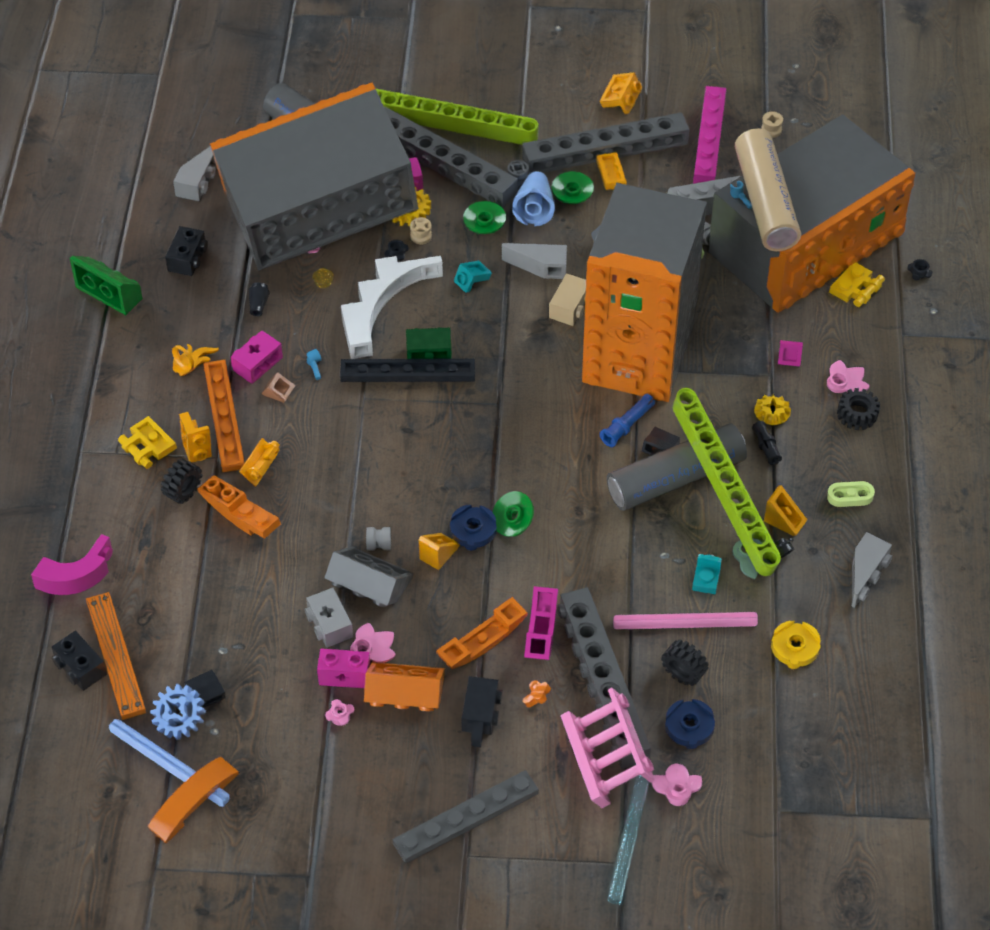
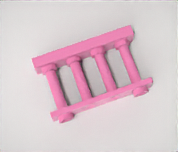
(583, 748)

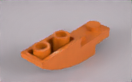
(237, 509)

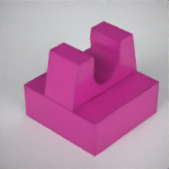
(790, 353)

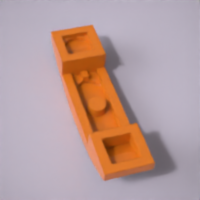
(485, 636)
(190, 796)

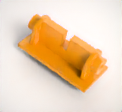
(259, 461)

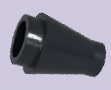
(257, 298)

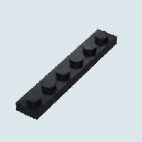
(407, 370)

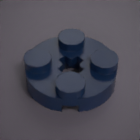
(476, 537)
(686, 735)

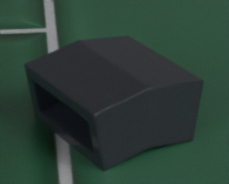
(658, 441)
(208, 687)

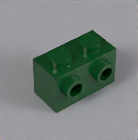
(429, 343)

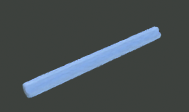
(161, 757)

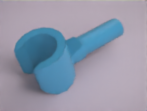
(737, 192)
(312, 359)

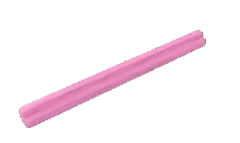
(688, 620)

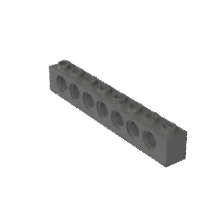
(624, 139)
(454, 161)
(580, 604)

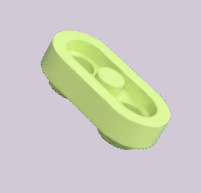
(850, 494)

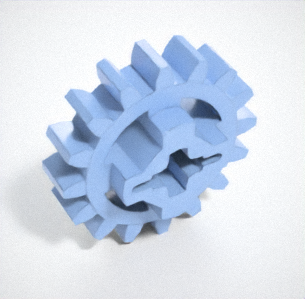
(187, 701)

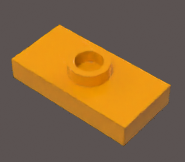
(610, 170)

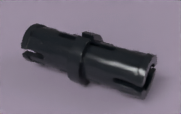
(766, 442)

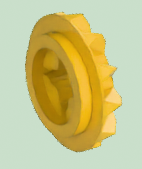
(764, 413)

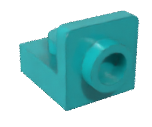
(470, 273)
(707, 574)

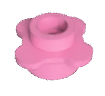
(339, 718)

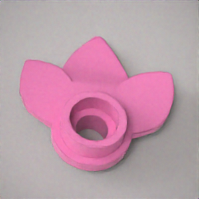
(843, 378)
(375, 643)
(677, 784)

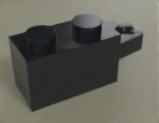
(479, 708)

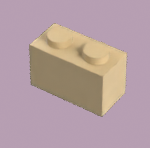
(568, 300)

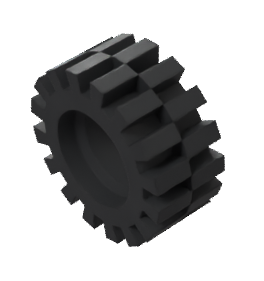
(856, 418)
(181, 481)
(684, 662)

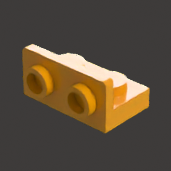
(622, 92)
(194, 439)

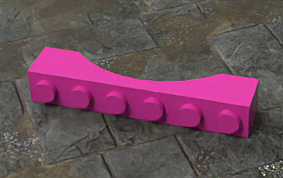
(709, 134)

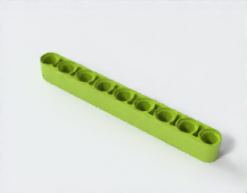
(461, 118)
(726, 491)

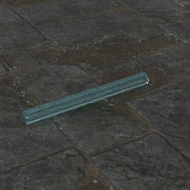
(628, 840)

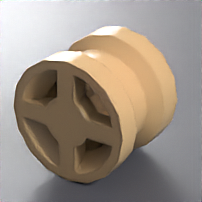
(772, 123)
(420, 230)

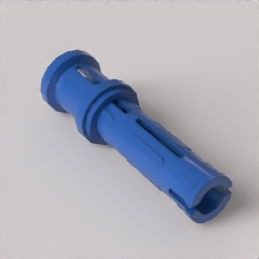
(621, 425)

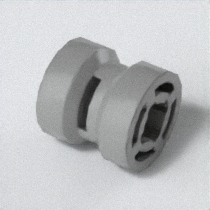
(378, 538)

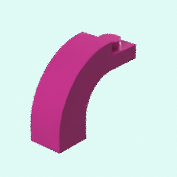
(76, 576)
(542, 623)

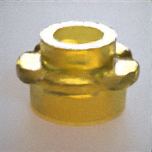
(323, 277)

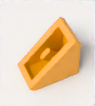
(783, 512)
(436, 549)

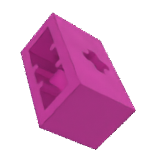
(256, 356)
(342, 668)

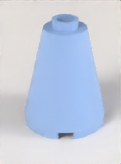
(534, 200)

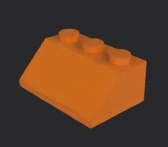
(404, 686)

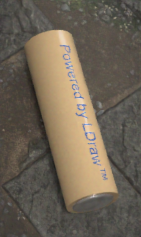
(767, 190)

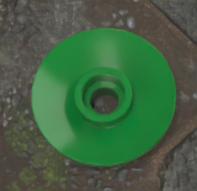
(572, 187)
(484, 217)
(506, 510)

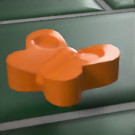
(538, 693)

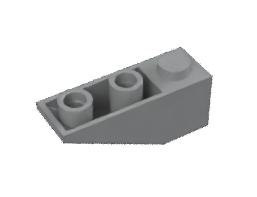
(195, 175)
(539, 259)
(868, 560)

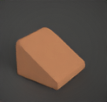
(278, 388)

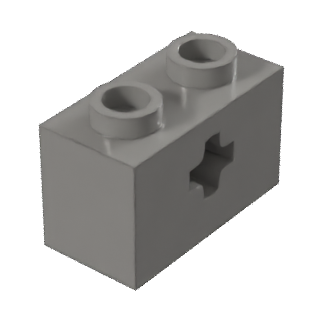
(329, 617)

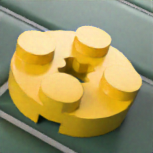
(795, 656)

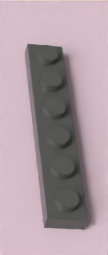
(465, 816)

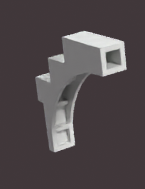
(374, 294)

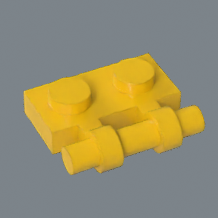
(851, 282)
(152, 437)

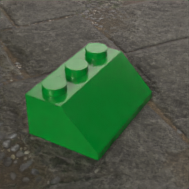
(105, 284)

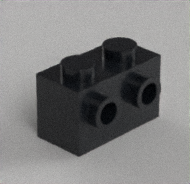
(186, 251)
(79, 661)

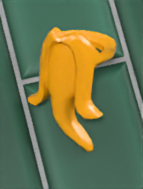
(190, 360)

